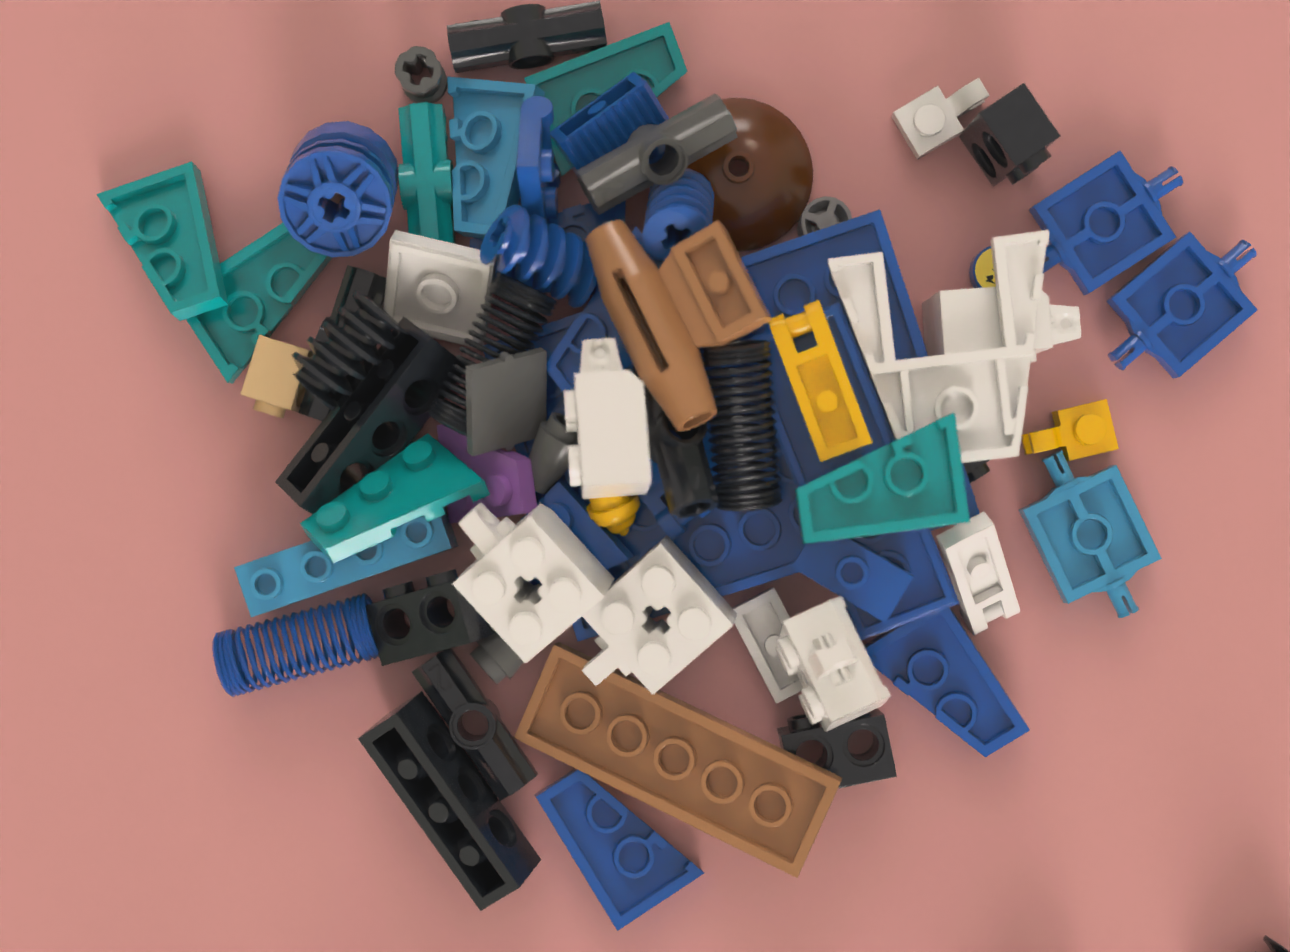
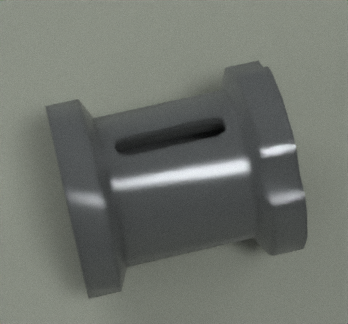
(413, 62)

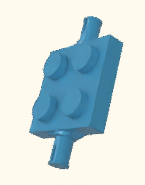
(1090, 534)

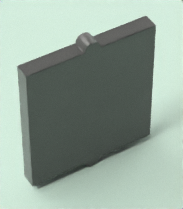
(505, 400)

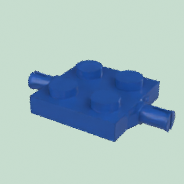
(1104, 221)
(1182, 305)

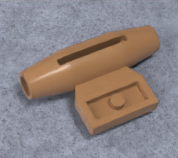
(669, 312)

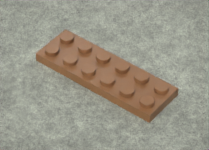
(679, 760)

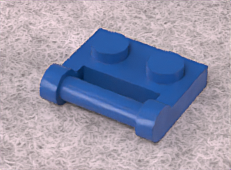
(535, 159)

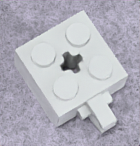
(971, 322)
(610, 425)
(512, 556)
(649, 647)
(830, 664)

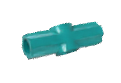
(426, 171)

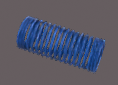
(232, 661)

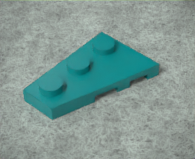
(581, 80)
(172, 236)
(260, 290)
(890, 490)
(399, 491)

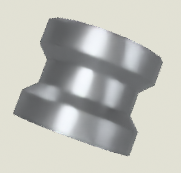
(824, 213)

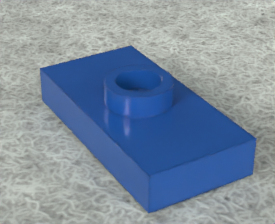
(855, 575)

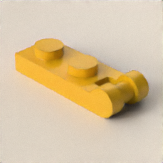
(820, 383)

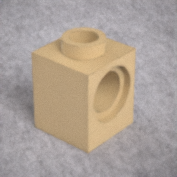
(272, 378)

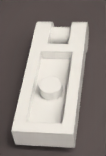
(978, 572)

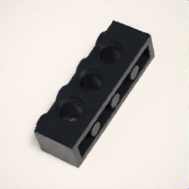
(372, 420)
(451, 801)

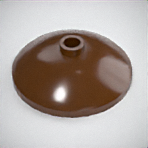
(778, 179)

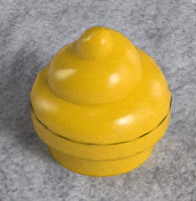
(614, 512)

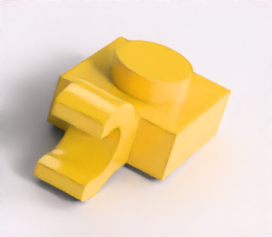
(1077, 431)

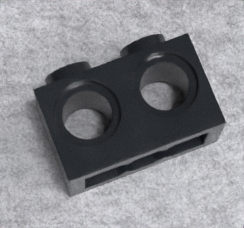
(1010, 137)
(430, 622)
(854, 768)

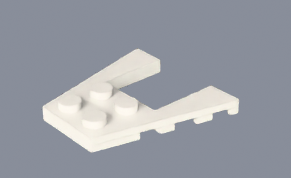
(980, 386)

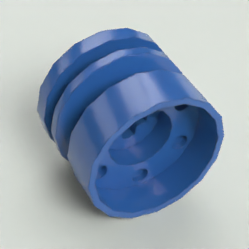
(342, 161)

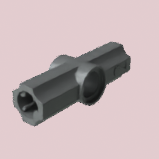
(686, 139)

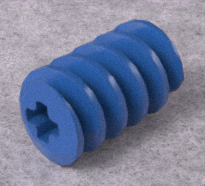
(676, 213)
(542, 251)

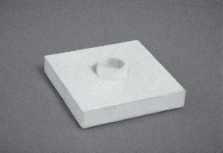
(437, 286)

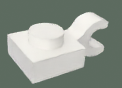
(934, 119)

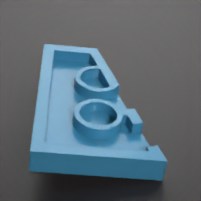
(485, 150)

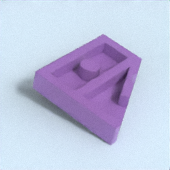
(504, 472)

